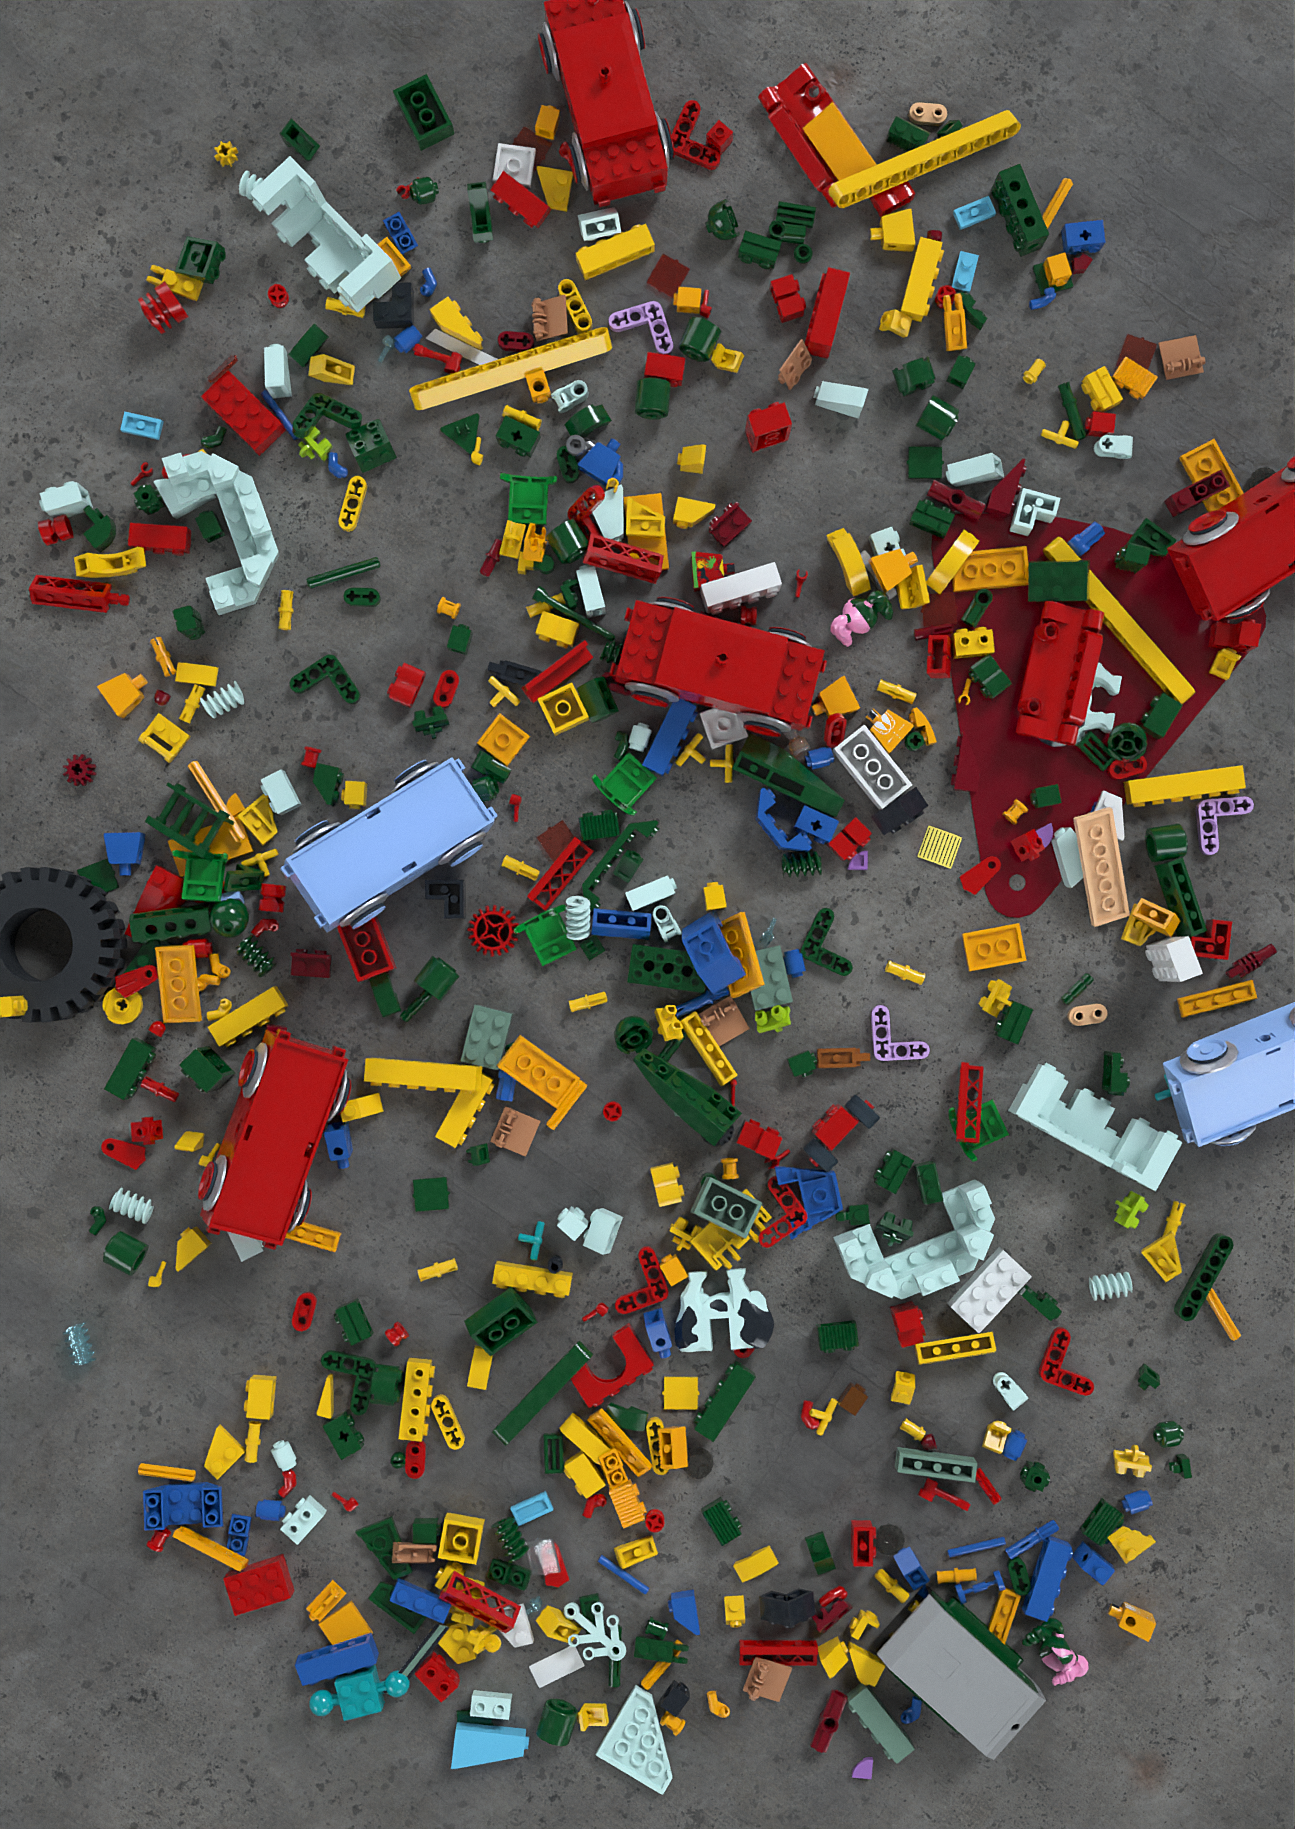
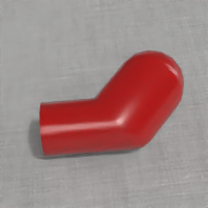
(265, 925)
(809, 1421)
(289, 1483)
(593, 1502)
(832, 1595)

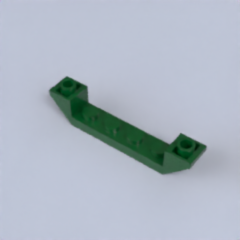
(646, 829)

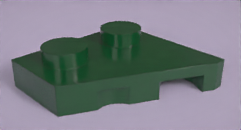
(1152, 536)

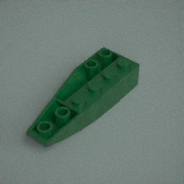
(785, 774)
(688, 1097)

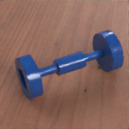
(980, 1587)

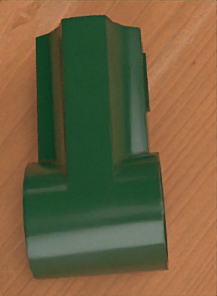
(789, 232)
(976, 609)
(488, 766)

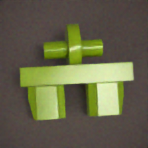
(320, 449)
(773, 1019)
(1128, 1209)

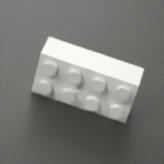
(740, 588)
(871, 767)
(1173, 959)
(989, 1290)

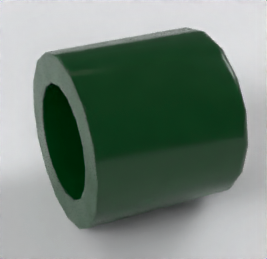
(699, 339)
(652, 398)
(938, 418)
(568, 542)
(1166, 842)
(437, 977)
(125, 1253)
(557, 1722)

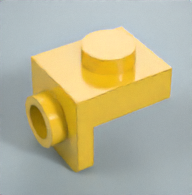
(896, 322)
(726, 359)
(1224, 663)
(903, 1387)
(996, 1436)
(443, 1574)
(734, 1611)
(859, 1623)
(592, 1715)

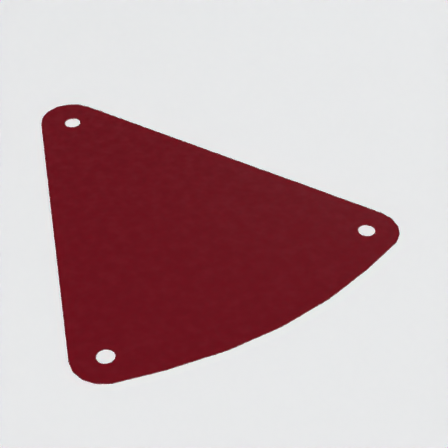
(1017, 763)

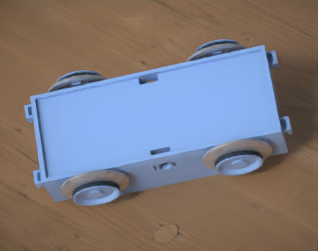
(356, 865)
(1235, 1079)

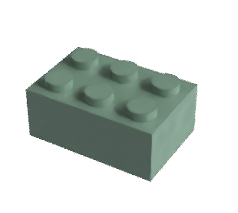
(776, 987)
(486, 1036)
(726, 1207)

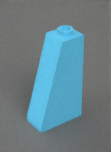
(485, 1744)

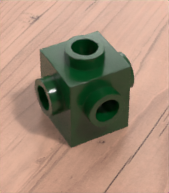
(148, 499)
(1031, 1471)

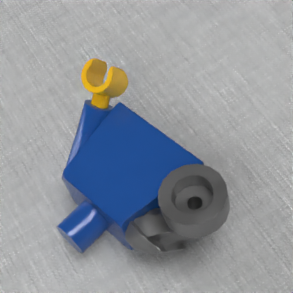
(599, 461)

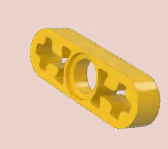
(354, 518)
(650, 1432)
(448, 1437)

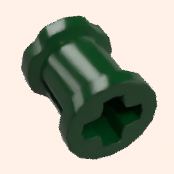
(918, 737)
(656, 1628)

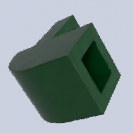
(587, 420)
(103, 532)

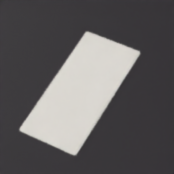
(556, 1666)

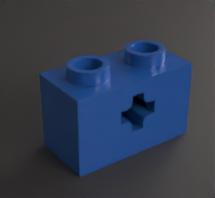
(1075, 234)
(808, 816)

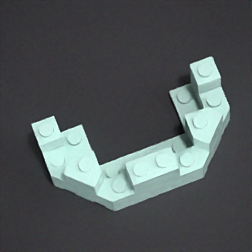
(341, 257)
(206, 475)
(1139, 1154)
(932, 1262)

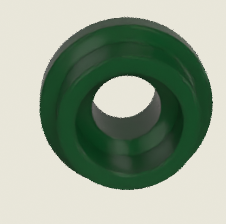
(803, 248)

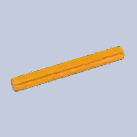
(215, 799)

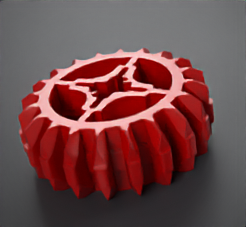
(479, 940)

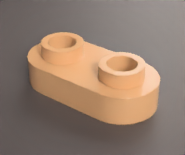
(928, 114)
(1088, 1014)

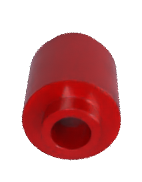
(201, 947)

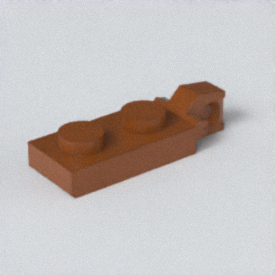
(840, 1057)

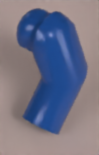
(430, 284)
(1043, 301)
(334, 467)
(913, 1712)

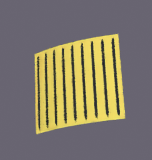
(939, 847)

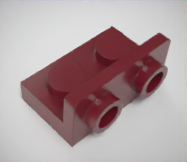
(729, 525)
(311, 964)

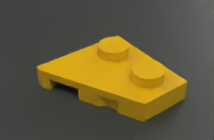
(556, 186)
(643, 521)
(259, 819)
(1136, 931)
(1164, 1256)
(223, 1452)
(1130, 1543)
(455, 1643)

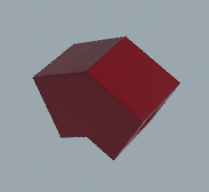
(1080, 264)

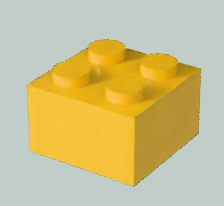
(563, 709)
(461, 1538)

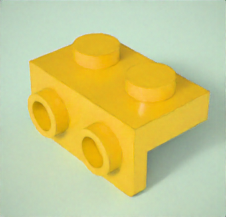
(913, 589)

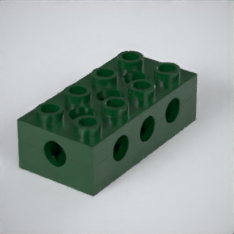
(1019, 210)
(657, 977)

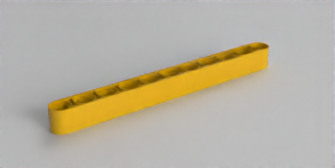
(924, 159)
(510, 368)
(1127, 630)

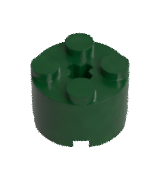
(914, 375)
(385, 1385)

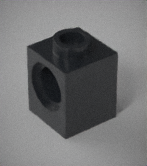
(675, 1698)

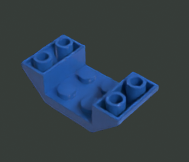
(799, 843)
(711, 953)
(183, 1505)

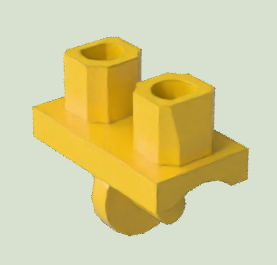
(512, 539)
(997, 999)
(668, 1023)
(679, 1229)
(1132, 1459)
(483, 1639)

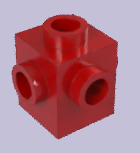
(1028, 845)
(151, 1130)

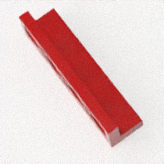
(623, 562)
(69, 596)
(557, 672)
(553, 870)
(962, 1103)
(480, 1609)
(779, 1648)

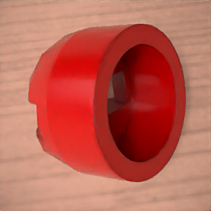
(157, 1028)

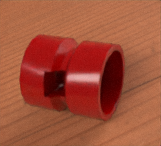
(54, 530)
(272, 898)

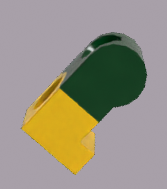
(544, 567)

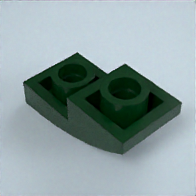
(975, 317)
(308, 345)
(385, 995)
(628, 1418)
(509, 1573)

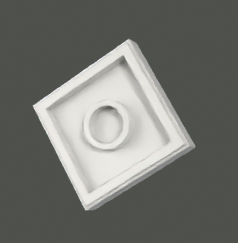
(516, 162)
(722, 727)

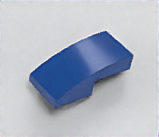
(400, 233)
(239, 1533)

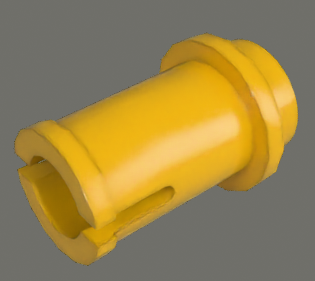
(1031, 375)
(912, 1429)

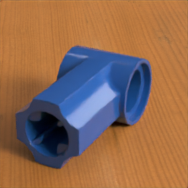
(1081, 542)
(506, 1086)

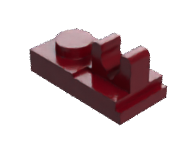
(838, 1610)

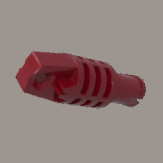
(1251, 961)

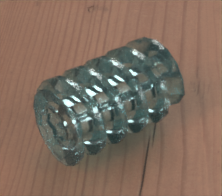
(78, 1344)

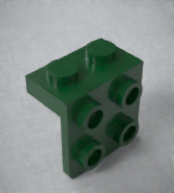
(370, 445)

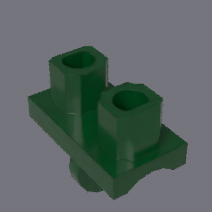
(431, 724)
(902, 1231)

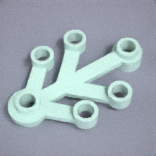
(597, 1633)

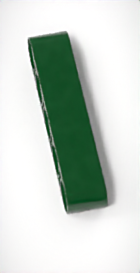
(1194, 1281)

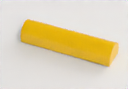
(708, 1048)

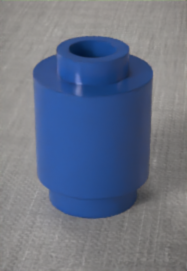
(407, 339)
(819, 758)
(794, 963)
(1014, 1445)
(1136, 1501)
(270, 1510)

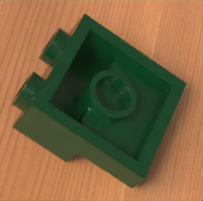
(201, 259)
(1112, 1078)
(1042, 1302)

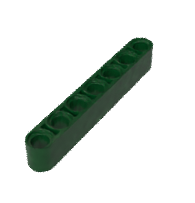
(542, 1393)

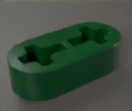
(563, 466)
(362, 602)
(1015, 1576)

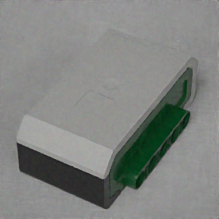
(959, 1670)

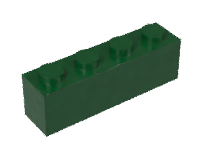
(724, 1400)

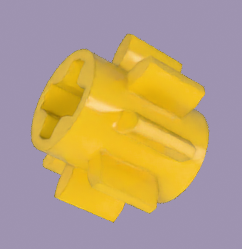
(226, 159)

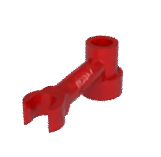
(452, 362)
(930, 1490)

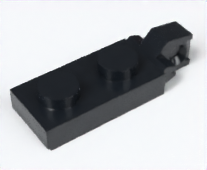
(513, 672)

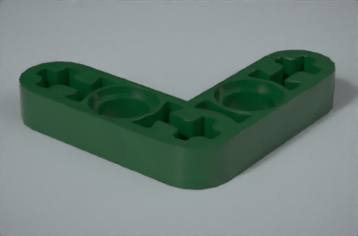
(321, 410)
(332, 673)
(819, 951)
(362, 1376)

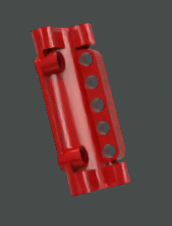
(791, 109)
(1060, 673)

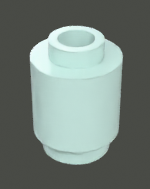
(639, 737)
(284, 1455)

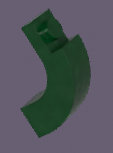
(480, 212)

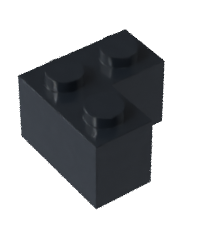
(398, 312)
(901, 811)
(453, 894)
(787, 1608)

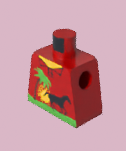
(708, 567)

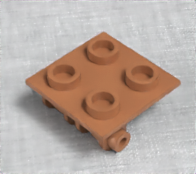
(549, 317)
(1181, 357)
(795, 365)
(724, 1021)
(515, 1131)
(766, 1679)

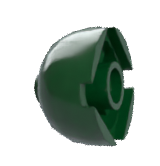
(722, 221)
(1127, 742)
(229, 918)
(633, 1034)

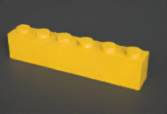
(1184, 785)
(423, 1074)

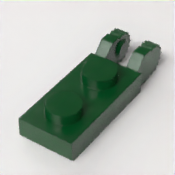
(659, 1650)

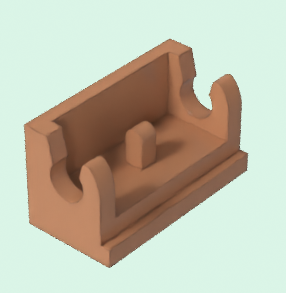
(413, 1553)

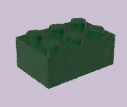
(423, 112)
(1058, 580)
(206, 1069)
(500, 1321)

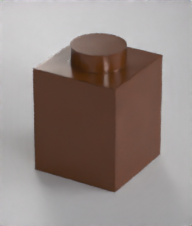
(853, 1398)

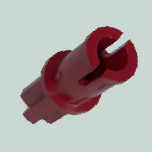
(491, 559)
(923, 633)

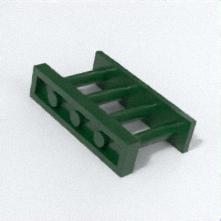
(188, 840)

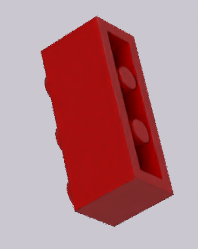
(520, 200)
(160, 538)

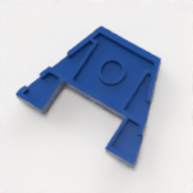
(818, 1193)

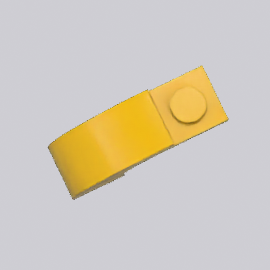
(850, 561)
(952, 561)
(110, 565)

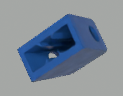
(124, 850)
(339, 1143)
(658, 1332)
(1094, 1565)

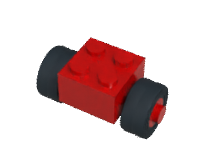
(835, 1127)

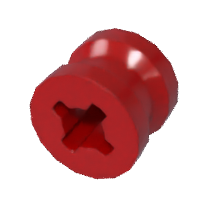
(944, 290)
(275, 293)
(748, 615)
(612, 1111)
(396, 1333)
(653, 1524)

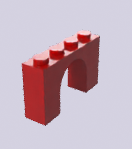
(638, 1362)

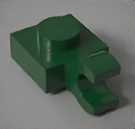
(856, 1214)

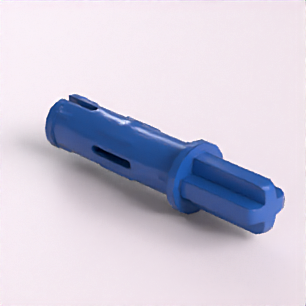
(700, 1001)
(1032, 1539)

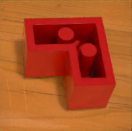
(1239, 637)
(1216, 940)
(759, 1139)
(908, 1324)

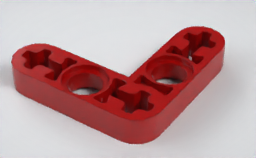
(686, 143)
(583, 518)
(788, 1210)
(649, 1290)
(1059, 1372)

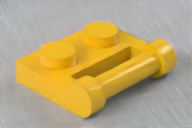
(169, 733)

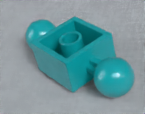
(359, 1693)

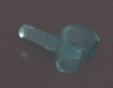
(389, 343)
(768, 934)
(536, 1604)

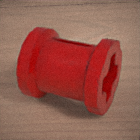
(311, 757)
(158, 1539)

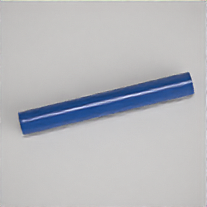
(278, 412)
(976, 1547)
(623, 1574)

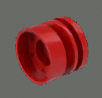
(162, 308)

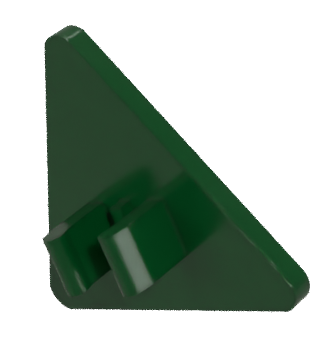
(463, 432)

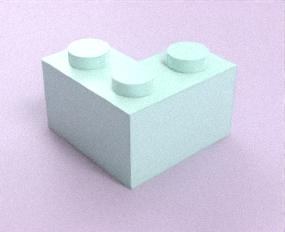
(1033, 506)

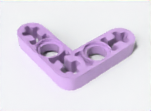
(646, 317)
(1215, 811)
(891, 1047)

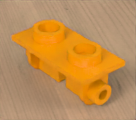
(325, 1601)

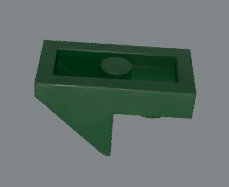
(299, 140)
(243, 879)
(820, 1553)

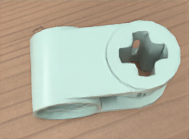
(569, 397)
(1118, 446)
(666, 924)
(1010, 1391)

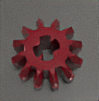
(77, 777)

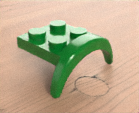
(528, 498)
(625, 783)
(202, 877)
(548, 935)
(991, 1127)

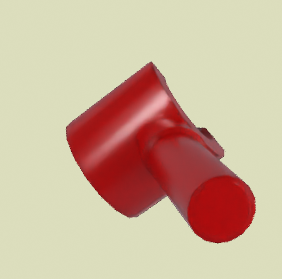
(563, 151)
(400, 188)
(705, 310)
(142, 474)
(800, 580)
(515, 800)
(775, 1162)
(601, 1309)
(349, 1505)

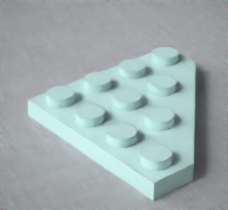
(637, 1742)

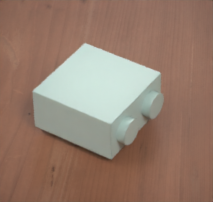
(65, 500)

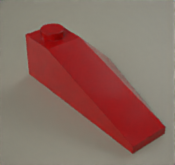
(160, 893)

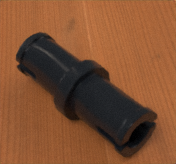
(554, 1268)

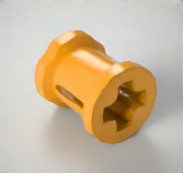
(448, 608)
(1015, 811)
(729, 1168)
(672, 1722)

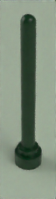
(542, 596)

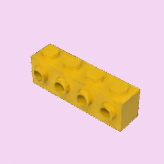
(532, 1278)
(415, 1399)

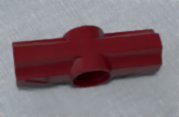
(967, 504)
(824, 1731)

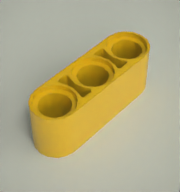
(574, 298)
(584, 1437)

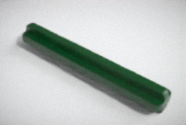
(343, 572)

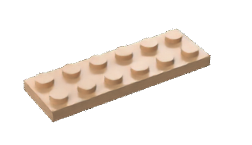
(1101, 866)

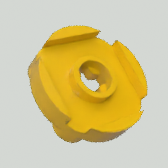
(128, 1014)

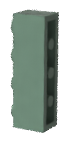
(935, 1464)
(880, 1722)

